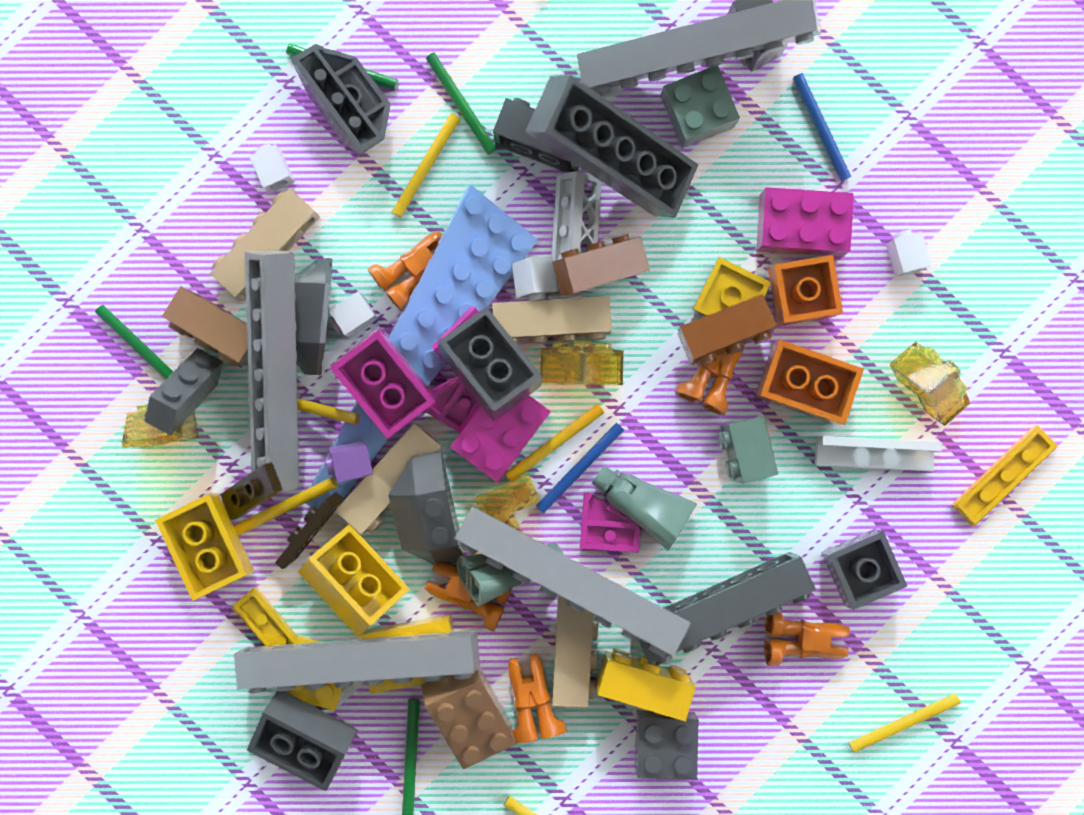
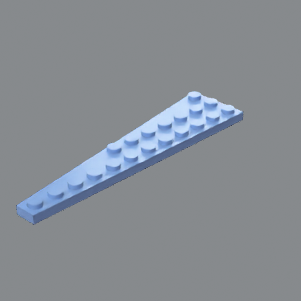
(464, 272)

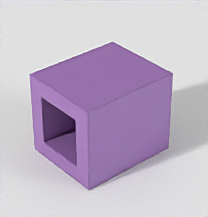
(348, 461)

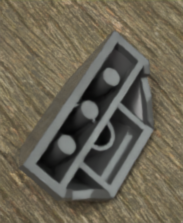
(344, 96)
(311, 314)
(426, 510)

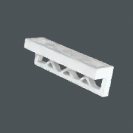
(569, 206)
(875, 453)

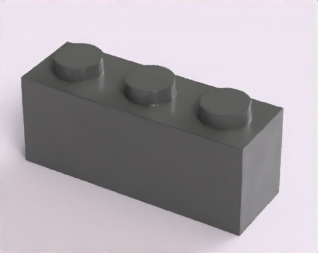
(183, 391)

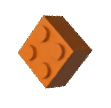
(805, 290)

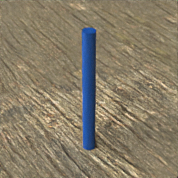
(821, 127)
(579, 468)

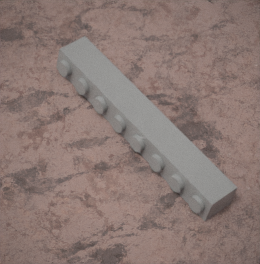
(700, 44)
(272, 363)
(572, 581)
(357, 660)

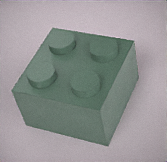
(699, 106)
(748, 450)

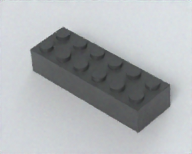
(611, 146)
(738, 601)

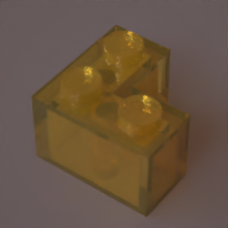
(582, 364)
(933, 381)
(507, 499)

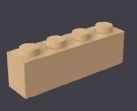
(273, 230)
(555, 318)
(370, 497)
(573, 657)

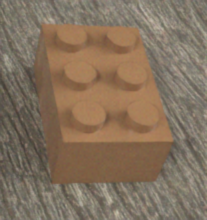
(210, 324)
(468, 717)

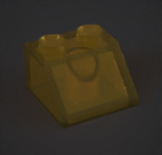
(142, 435)

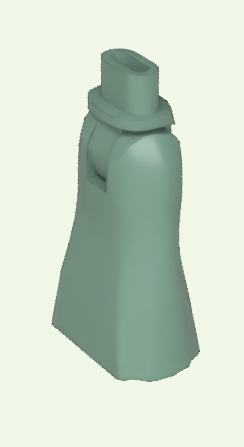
(650, 507)
(484, 580)

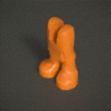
(411, 262)
(715, 399)
(457, 594)
(812, 639)
(529, 693)

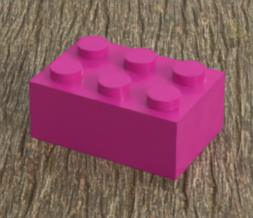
(805, 222)
(383, 383)
(498, 443)

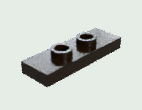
(251, 491)
(302, 537)

